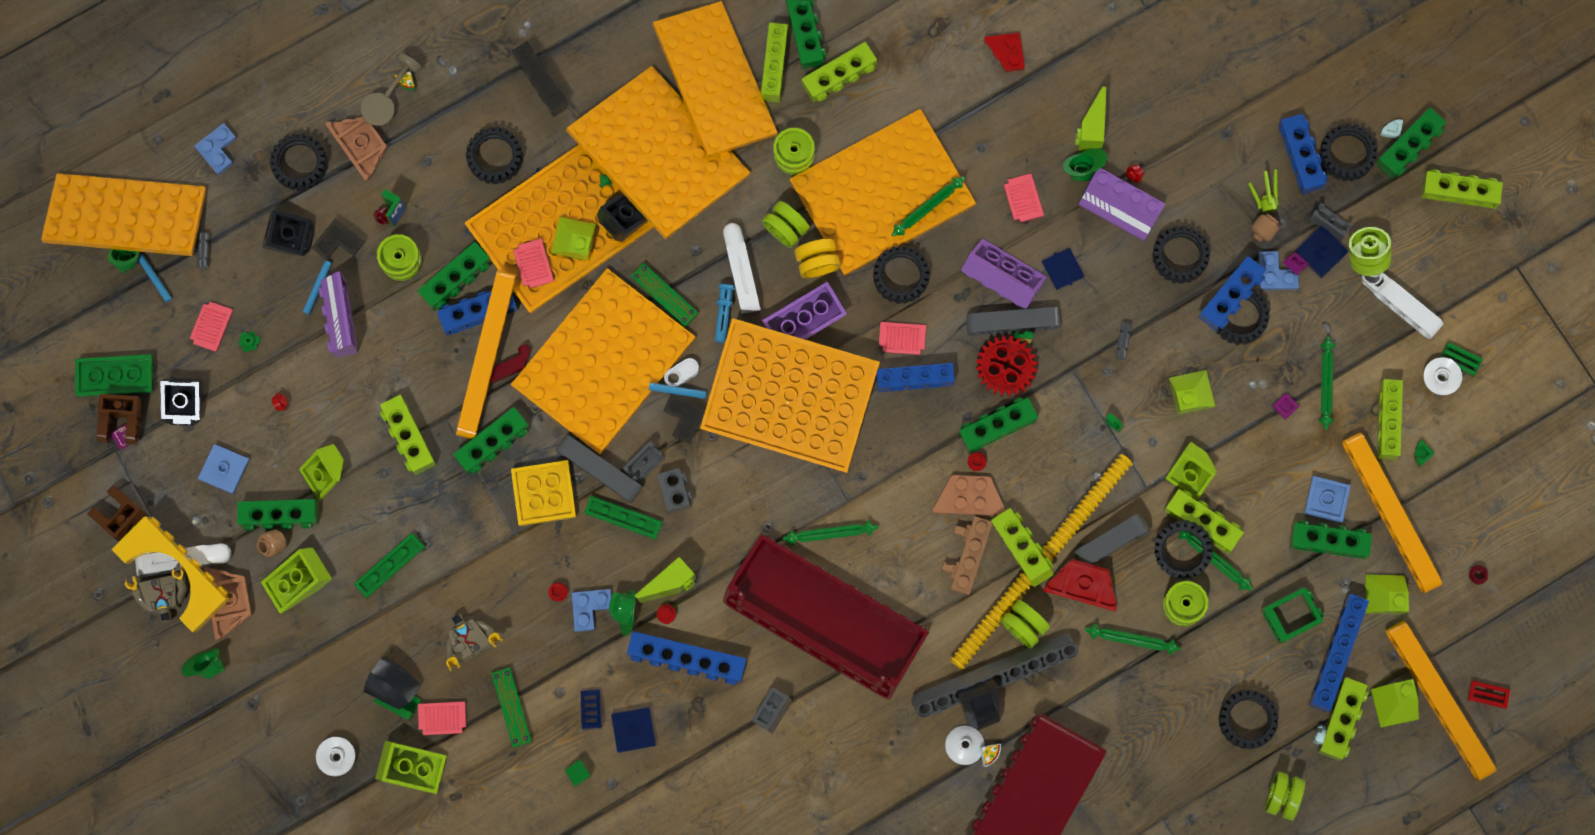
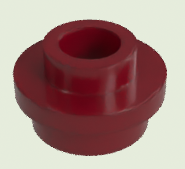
(380, 216)
(1482, 570)

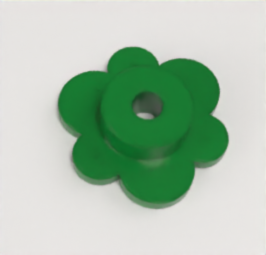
(248, 346)

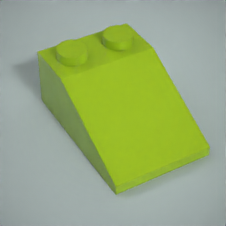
(1093, 125)
(296, 579)
(670, 581)
(410, 767)

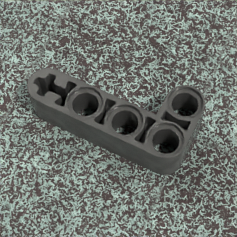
(1113, 540)

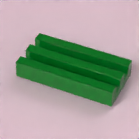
(1478, 360)

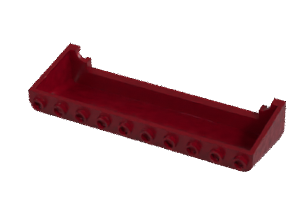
(825, 617)
(1041, 782)

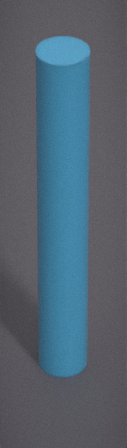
(154, 278)
(315, 291)
(677, 390)

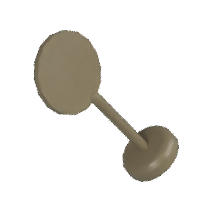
(378, 107)

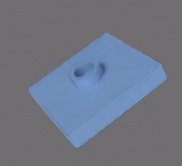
(223, 469)
(1327, 499)

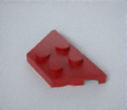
(1084, 584)

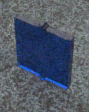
(1063, 269)

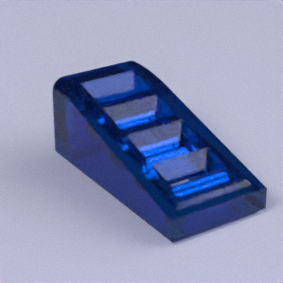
(596, 725)

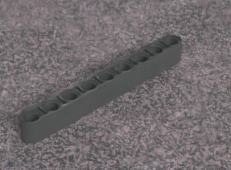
(1003, 670)

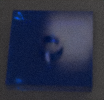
(1321, 251)
(633, 730)

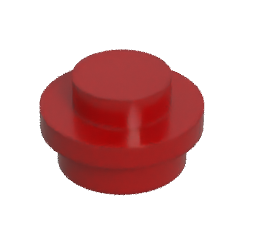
(1135, 173)
(280, 402)
(976, 461)
(558, 592)
(666, 614)

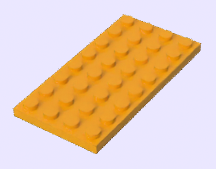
(714, 79)
(124, 214)

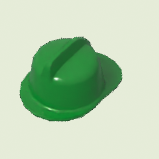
(1083, 165)
(123, 259)
(622, 610)
(203, 664)

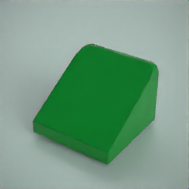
(577, 773)

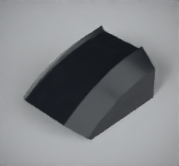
(620, 218)
(288, 233)
(181, 400)
(391, 684)
(981, 704)

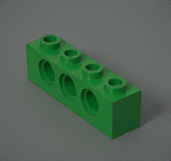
(807, 58)
(1429, 120)
(456, 266)
(480, 442)
(973, 442)
(247, 509)
(1361, 539)

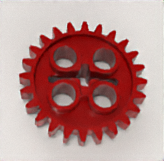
(999, 381)

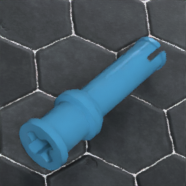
(720, 336)

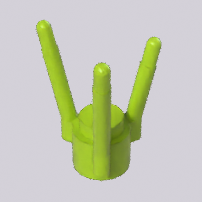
(1269, 202)

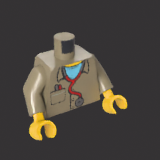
(160, 594)
(468, 640)

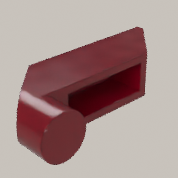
(512, 365)

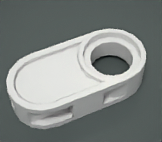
(685, 370)

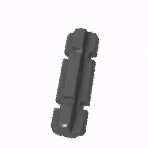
(203, 250)
(1123, 341)

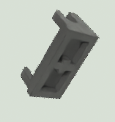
(1331, 222)
(643, 462)
(772, 710)

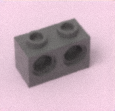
(670, 492)

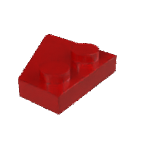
(1007, 50)

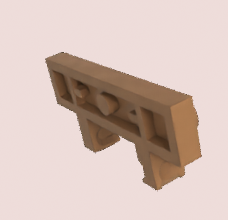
(965, 570)

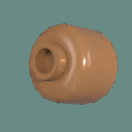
(1265, 228)
(271, 543)

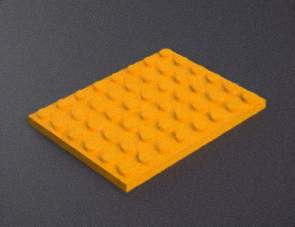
(654, 153)
(877, 185)
(532, 212)
(602, 361)
(790, 395)

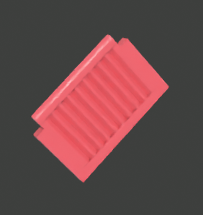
(1023, 198)
(533, 264)
(211, 326)
(902, 338)
(442, 718)

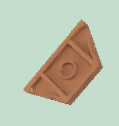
(359, 143)
(969, 497)
(237, 608)

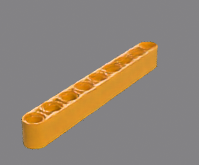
(486, 354)
(1392, 513)
(1440, 700)

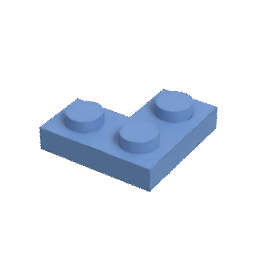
(212, 147)
(1275, 278)
(585, 603)

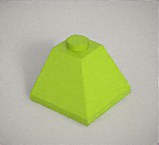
(574, 238)
(1192, 392)
(323, 470)
(1192, 471)
(1386, 594)
(1396, 703)

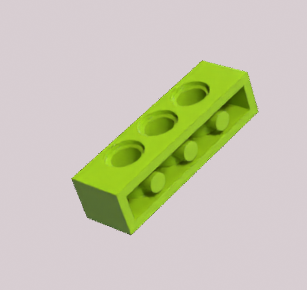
(774, 62)
(843, 63)
(1432, 189)
(1389, 419)
(424, 459)
(1176, 510)
(1004, 524)
(1347, 688)

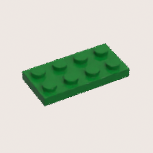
(114, 375)

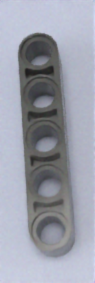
(1013, 321)
(598, 468)

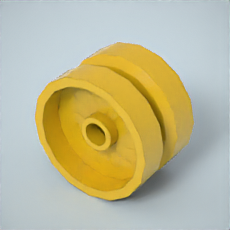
(817, 258)

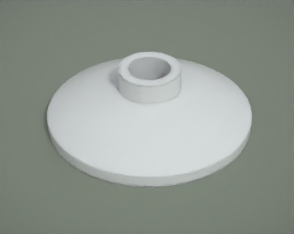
(1450, 371)
(954, 747)
(326, 752)

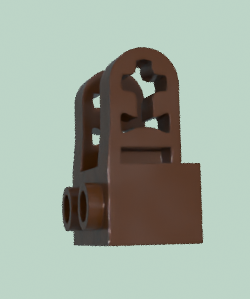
(119, 407)
(123, 520)

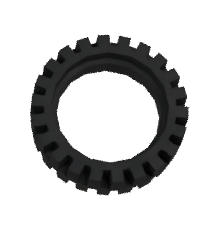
(1354, 131)
(289, 142)
(503, 175)
(1190, 234)
(907, 253)
(1251, 336)
(1173, 570)
(1268, 706)

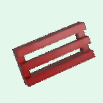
(1472, 691)

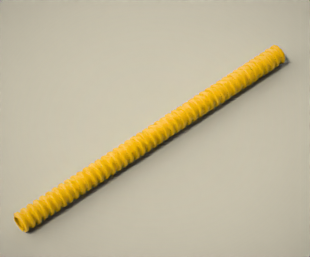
(1050, 550)

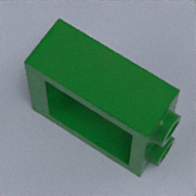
(1275, 624)

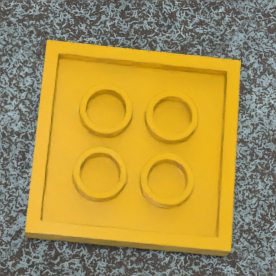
(543, 493)

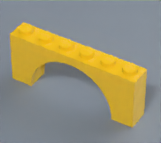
(205, 595)

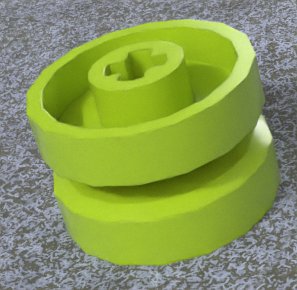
(784, 148)
(785, 224)
(1370, 251)
(407, 265)
(1196, 601)
(1025, 624)
(1284, 796)

